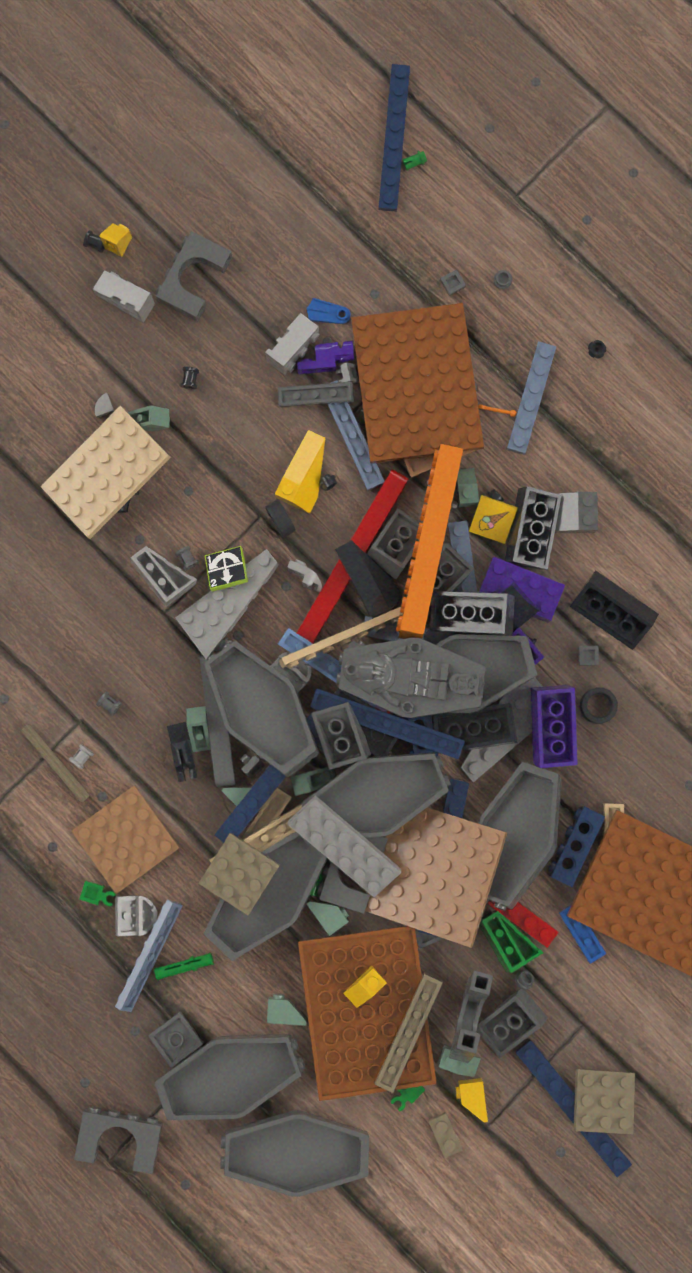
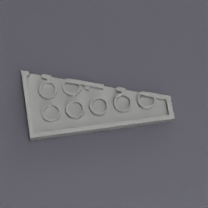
(220, 610)
(482, 759)

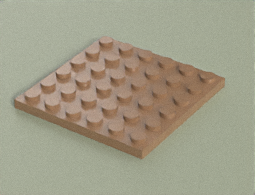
(443, 875)

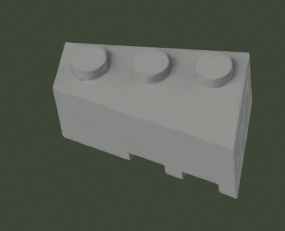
(124, 295)
(292, 344)
(162, 577)

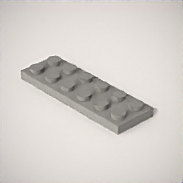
(344, 846)

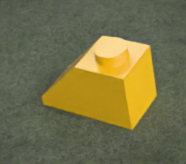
(116, 238)
(365, 987)
(473, 1097)

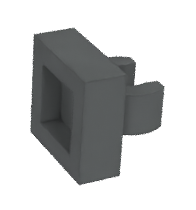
(349, 373)
(252, 765)

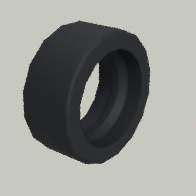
(280, 518)
(612, 700)

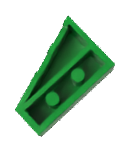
(507, 942)

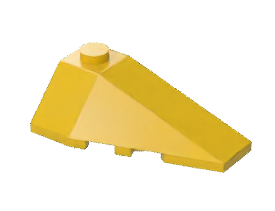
(302, 478)

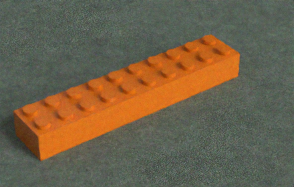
(430, 543)

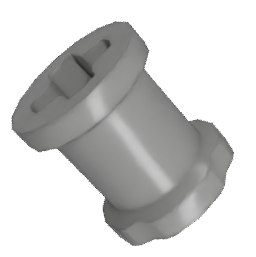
(81, 756)

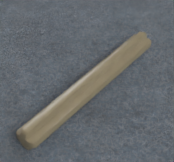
(55, 763)

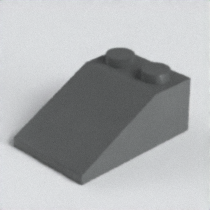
(578, 513)
(395, 544)
(451, 571)
(341, 735)
(511, 1022)

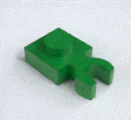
(94, 893)
(409, 1094)

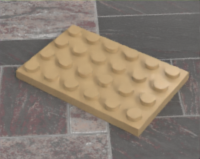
(105, 472)

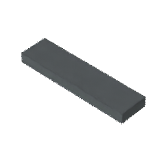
(315, 394)

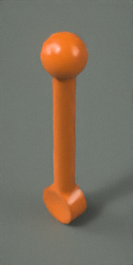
(512, 413)

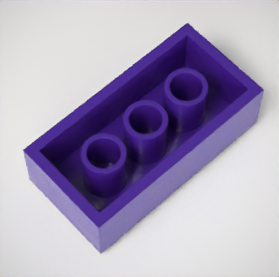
(539, 589)
(554, 726)

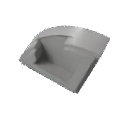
(103, 406)

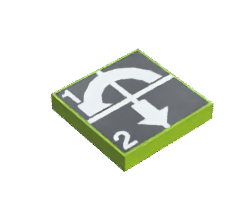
(226, 568)

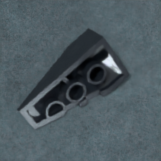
(371, 583)

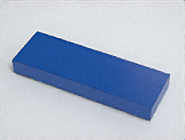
(584, 937)

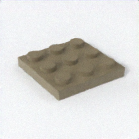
(239, 874)
(604, 1101)

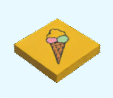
(493, 519)

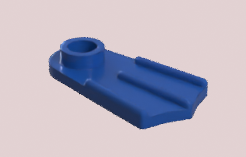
(327, 312)

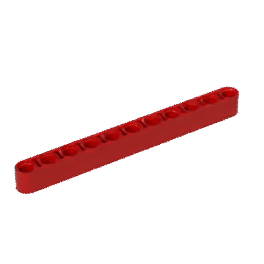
(363, 539)

